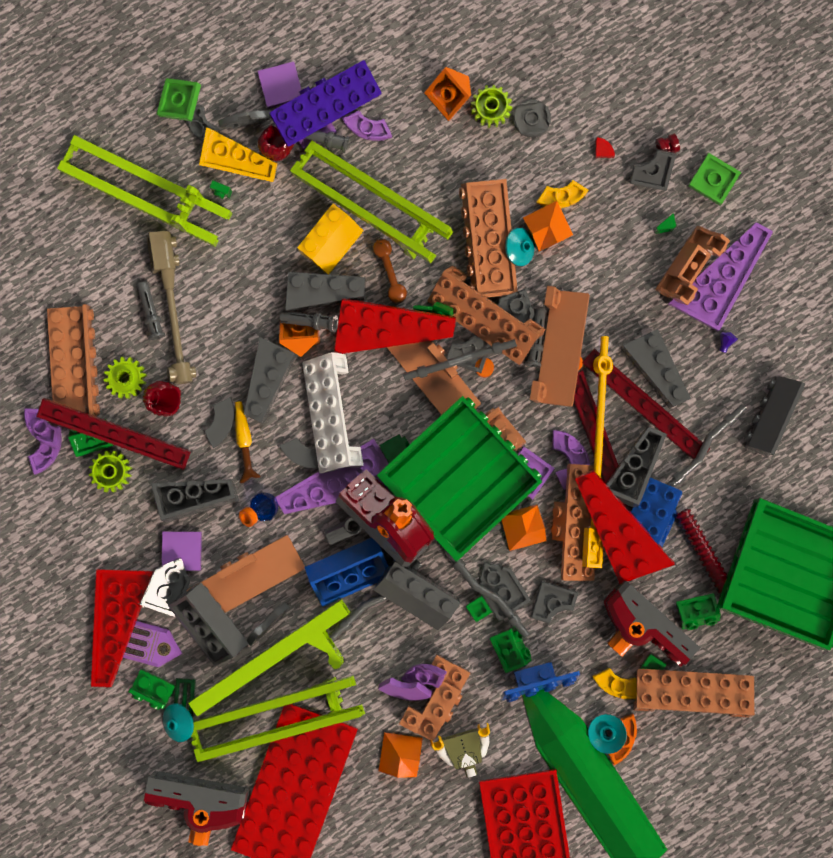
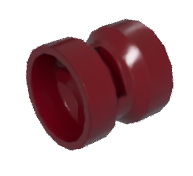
(670, 143)

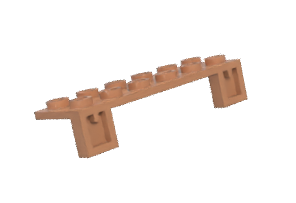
(483, 316)
(561, 347)
(695, 692)

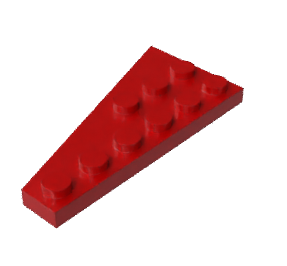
(377, 326)
(625, 540)
(114, 619)

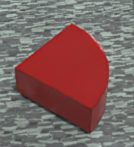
(603, 149)

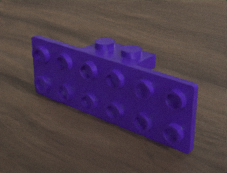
(325, 103)

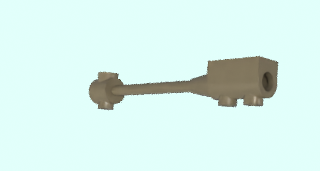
(165, 262)

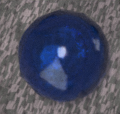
(265, 506)

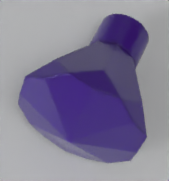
(727, 339)

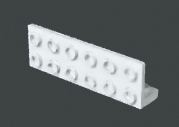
(328, 414)

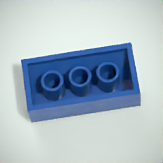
(347, 571)

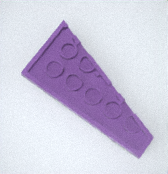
(725, 278)
(324, 488)

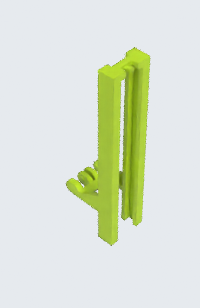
(189, 196)
(427, 222)
(312, 632)
(330, 687)

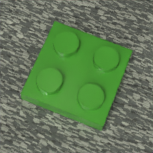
(178, 99)
(714, 179)

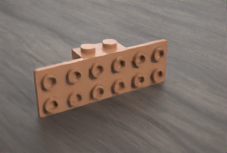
(440, 387)
(569, 525)
(254, 573)

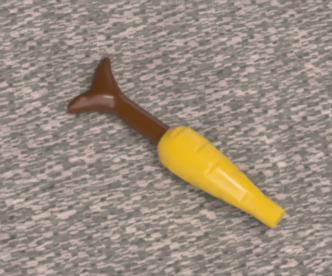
(244, 440)

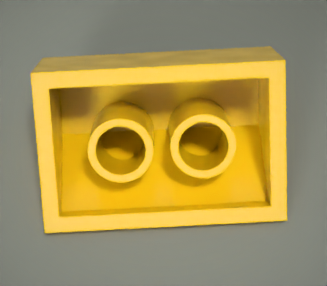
(330, 239)

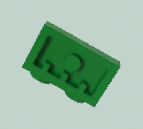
(85, 444)
(698, 611)
(511, 649)
(152, 689)

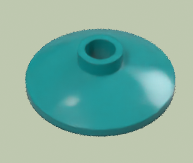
(519, 247)
(178, 722)
(599, 737)

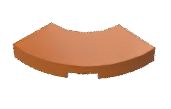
(631, 729)

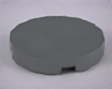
(529, 123)

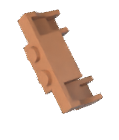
(689, 263)
(439, 704)

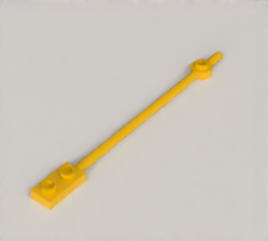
(592, 543)

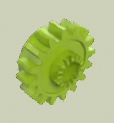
(487, 115)
(115, 377)
(120, 471)

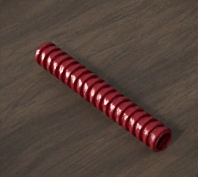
(703, 549)

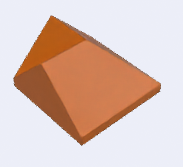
(449, 92)
(547, 226)
(298, 338)
(524, 527)
(400, 755)

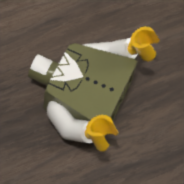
(464, 749)

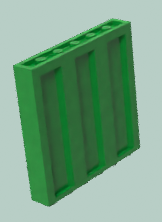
(461, 477)
(783, 575)

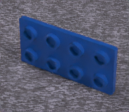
(658, 509)
(537, 678)

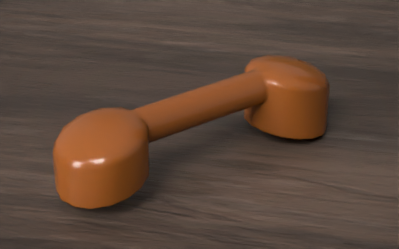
(382, 249)

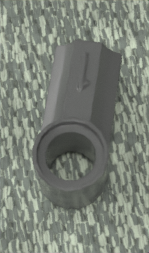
(340, 531)

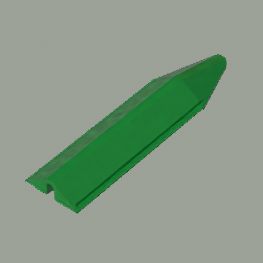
(591, 780)

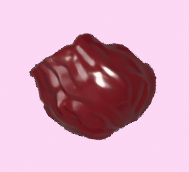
(272, 144)
(162, 398)

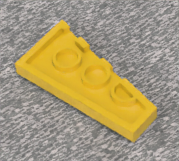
(228, 155)

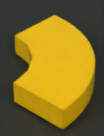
(564, 196)
(615, 685)

